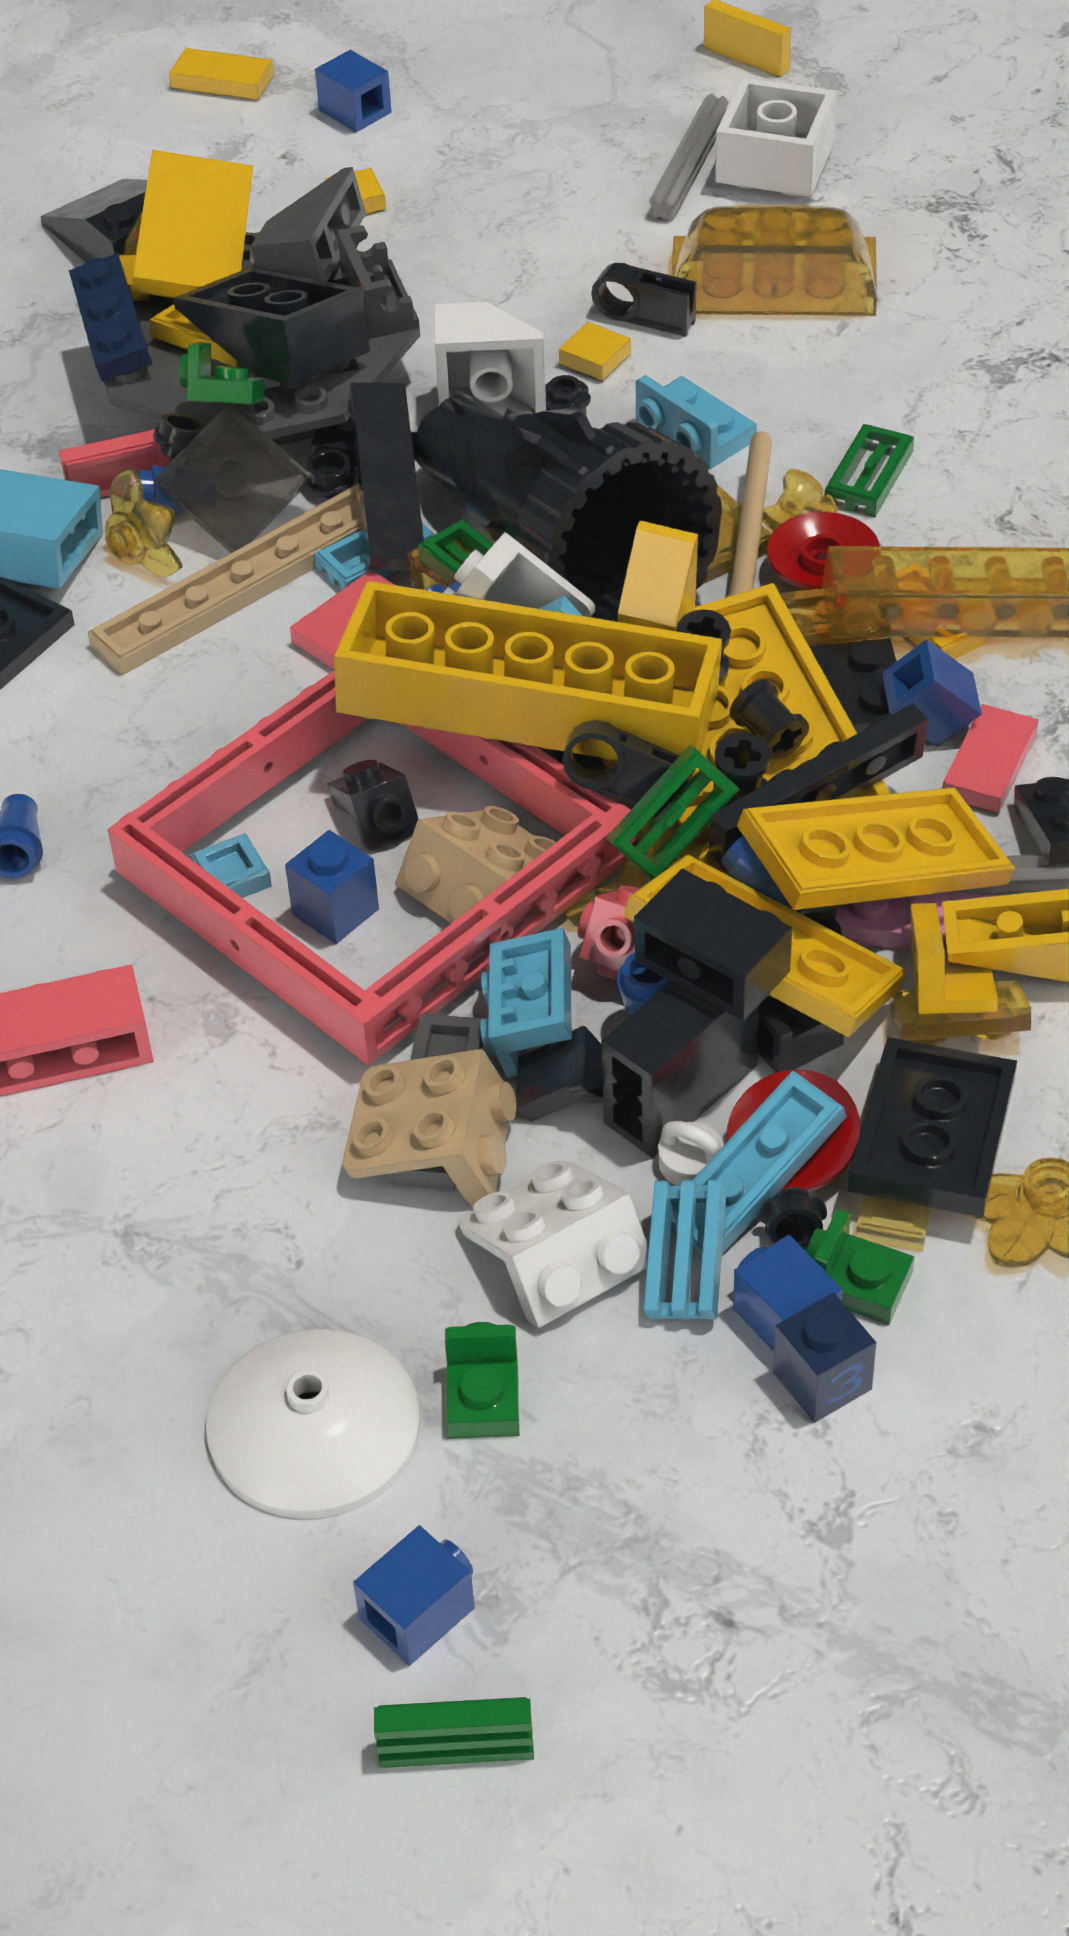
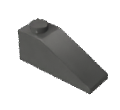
(304, 234)

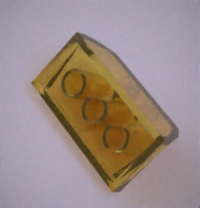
(778, 261)

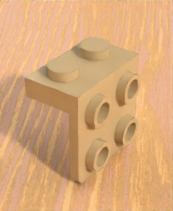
(465, 857)
(433, 1115)

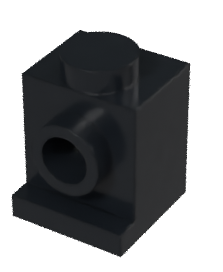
(791, 1037)

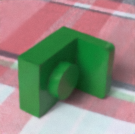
(227, 385)
(867, 1272)
(482, 1380)

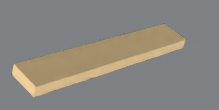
(225, 585)

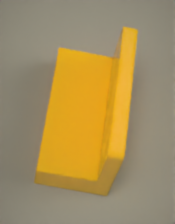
(940, 984)

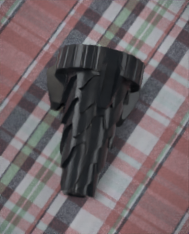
(570, 487)

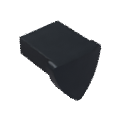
(560, 1075)

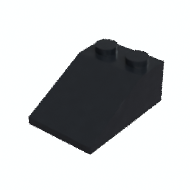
(99, 221)
(281, 323)

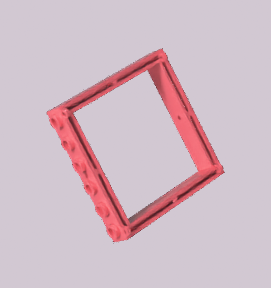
(152, 838)

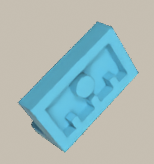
(693, 418)
(527, 995)

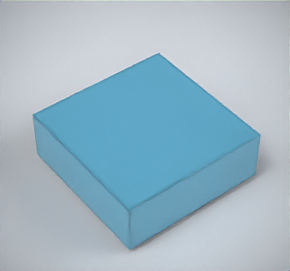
(235, 865)

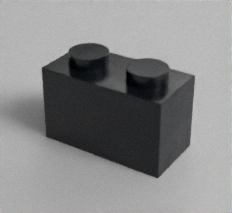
(713, 943)

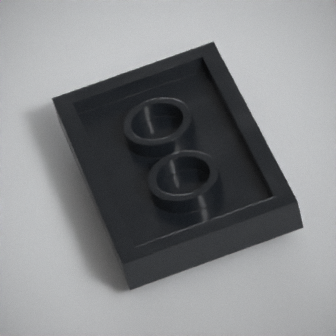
(933, 1127)

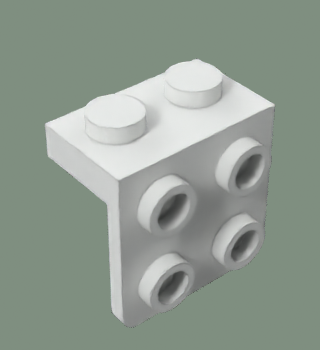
(515, 577)
(560, 1238)

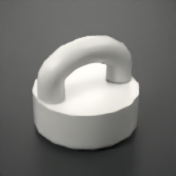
(686, 1149)

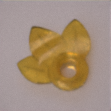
(140, 528)
(1028, 1213)

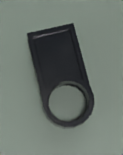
(657, 302)
(634, 773)

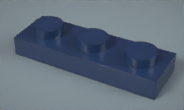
(110, 317)

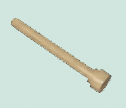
(751, 513)

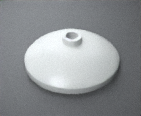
(320, 1451)

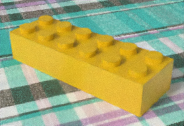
(522, 672)

